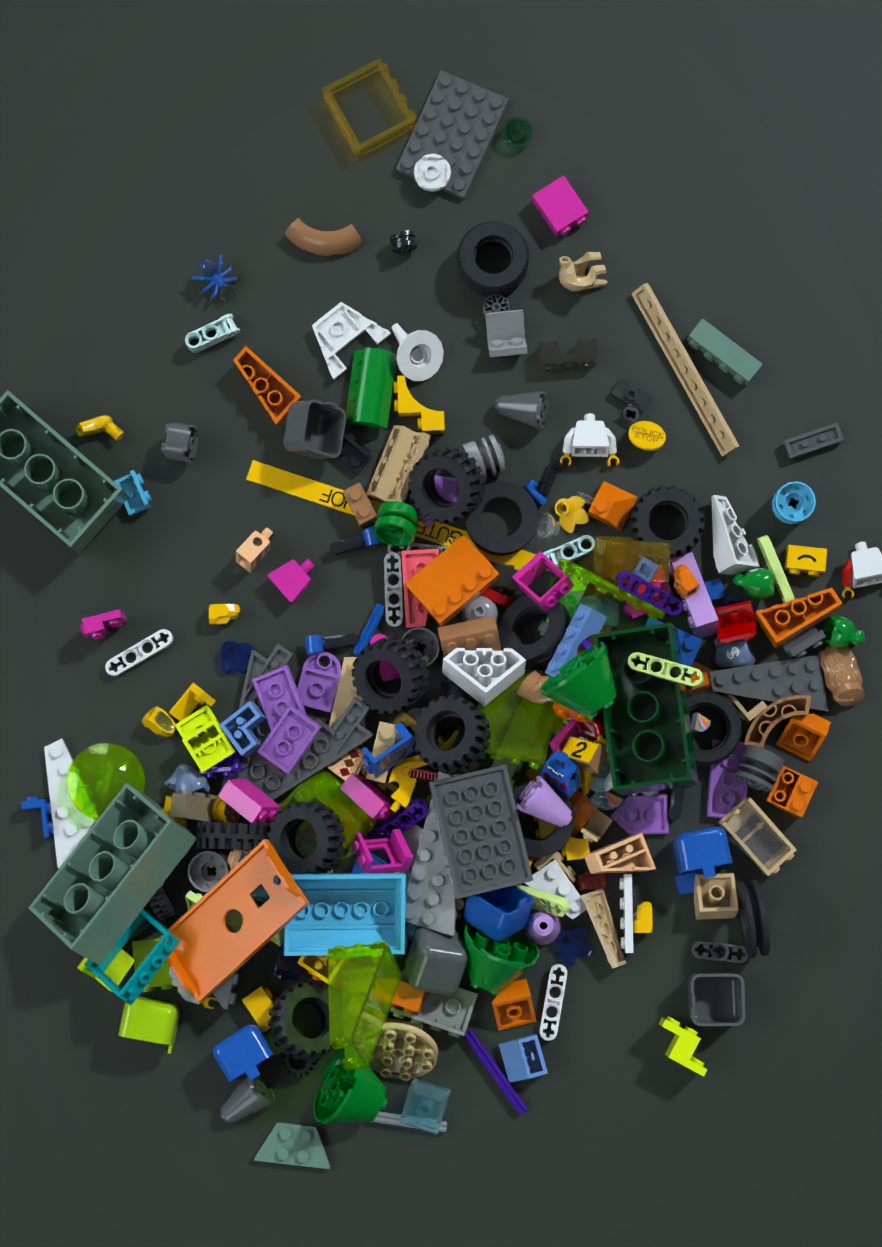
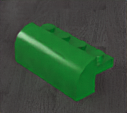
(371, 388)

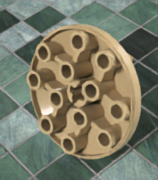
(403, 1050)

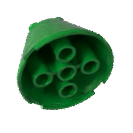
(583, 683)
(494, 963)
(348, 1094)

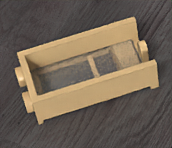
(757, 836)

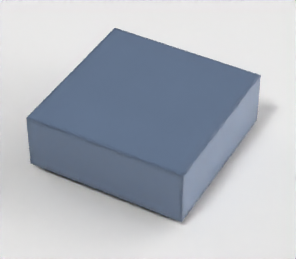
(646, 569)

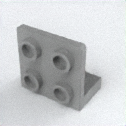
(506, 333)

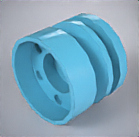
(796, 492)

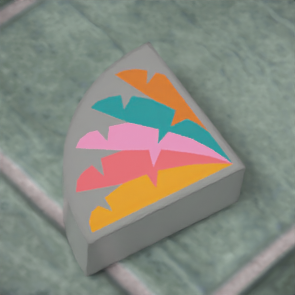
(699, 723)
(612, 801)

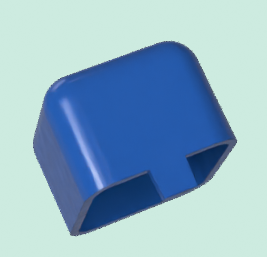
(702, 851)
(499, 912)
(243, 1052)

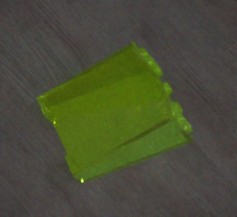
(520, 727)
(360, 996)

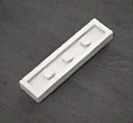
(626, 921)

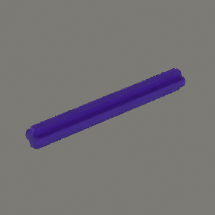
(495, 1072)

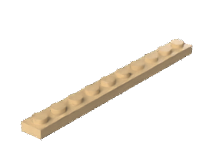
(685, 369)

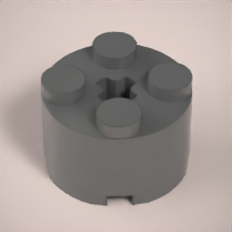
(180, 442)

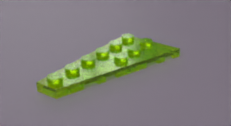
(603, 585)

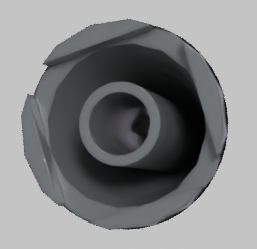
(524, 407)
(247, 1099)

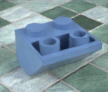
(523, 1058)

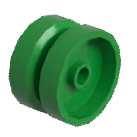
(396, 523)

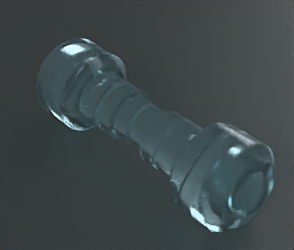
(598, 800)

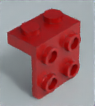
(735, 622)

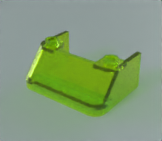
(328, 792)

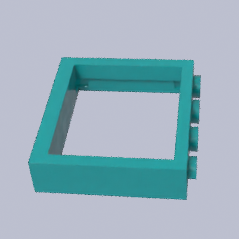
(148, 967)

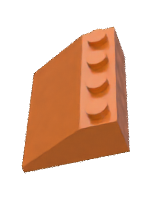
(452, 580)

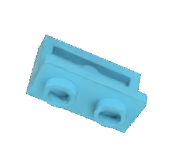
(138, 498)

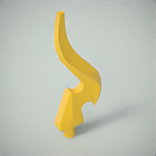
(407, 784)

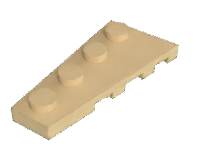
(345, 692)
(603, 923)

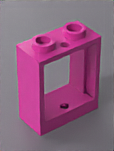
(539, 564)
(368, 797)

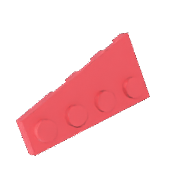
(412, 563)

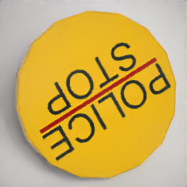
(647, 435)

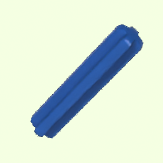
(369, 628)

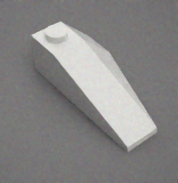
(729, 546)

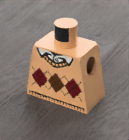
(254, 549)
(348, 764)

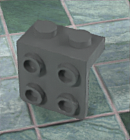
(798, 644)

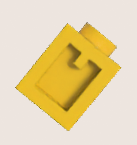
(189, 700)

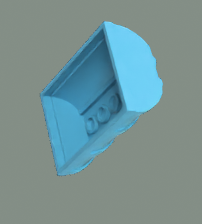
(347, 913)

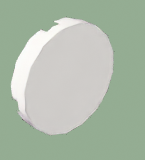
(432, 172)

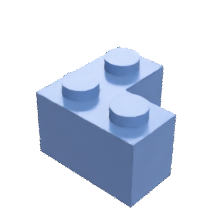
(240, 726)

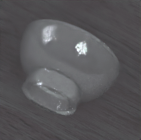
(547, 526)

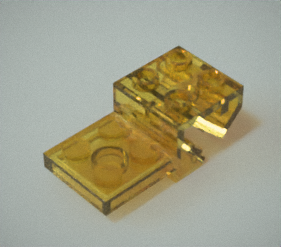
(624, 553)

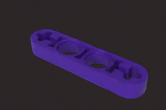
(650, 590)
(401, 823)

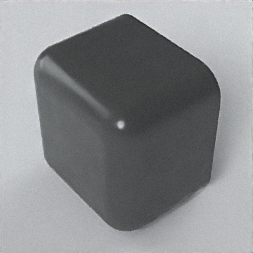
(315, 429)
(436, 961)
(716, 999)

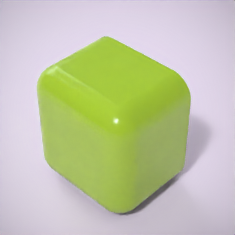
(150, 1021)

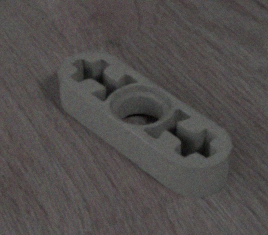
(704, 955)

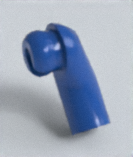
(537, 497)

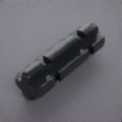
(549, 477)

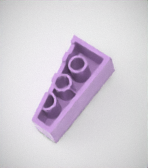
(698, 607)

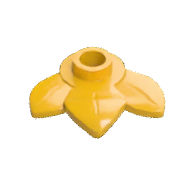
(573, 515)

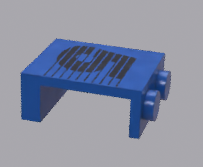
(392, 756)

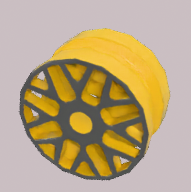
(224, 812)

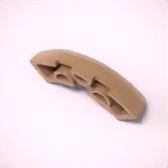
(323, 242)
(773, 714)

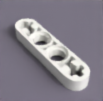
(138, 650)
(550, 1001)

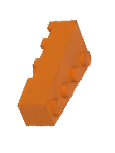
(268, 385)
(794, 617)

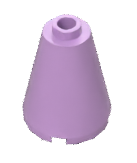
(542, 802)
(533, 931)

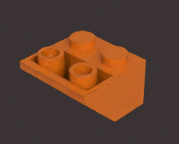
(792, 792)

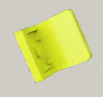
(116, 970)

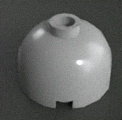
(480, 608)

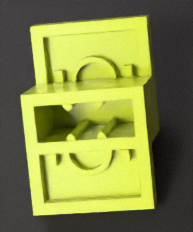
(205, 738)
(683, 1045)

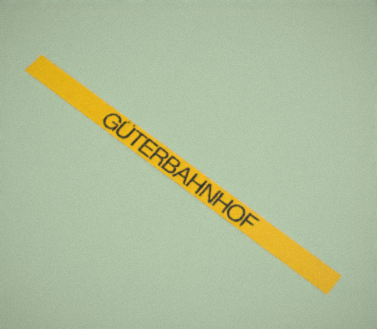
(335, 499)

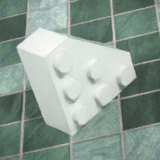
(483, 671)

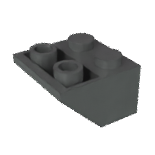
(225, 992)

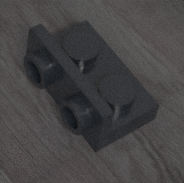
(353, 455)

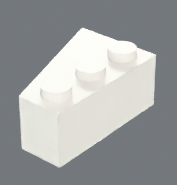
(554, 881)

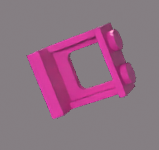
(394, 848)

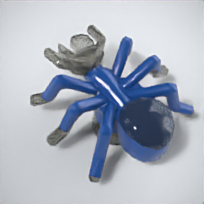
(215, 277)

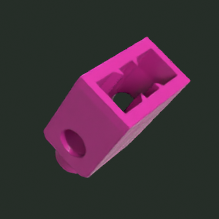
(292, 579)

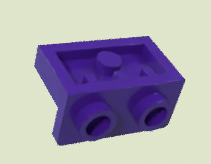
(226, 768)

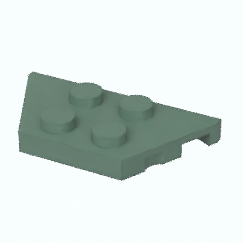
(294, 1146)

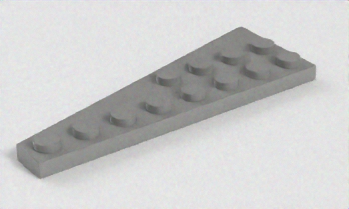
(430, 892)

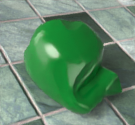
(757, 583)
(841, 632)

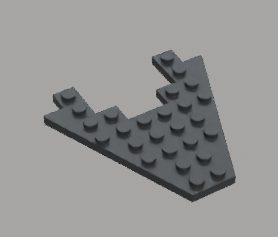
(323, 751)

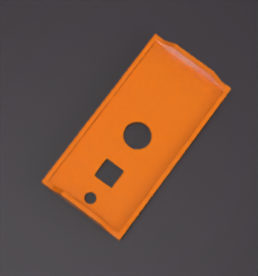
(212, 952)

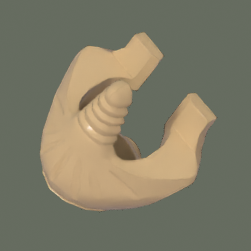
(573, 273)

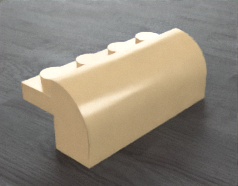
(396, 463)

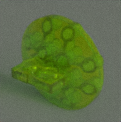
(100, 775)

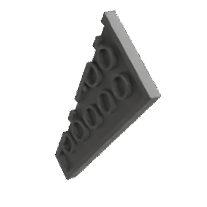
(773, 681)

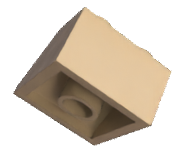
(715, 897)

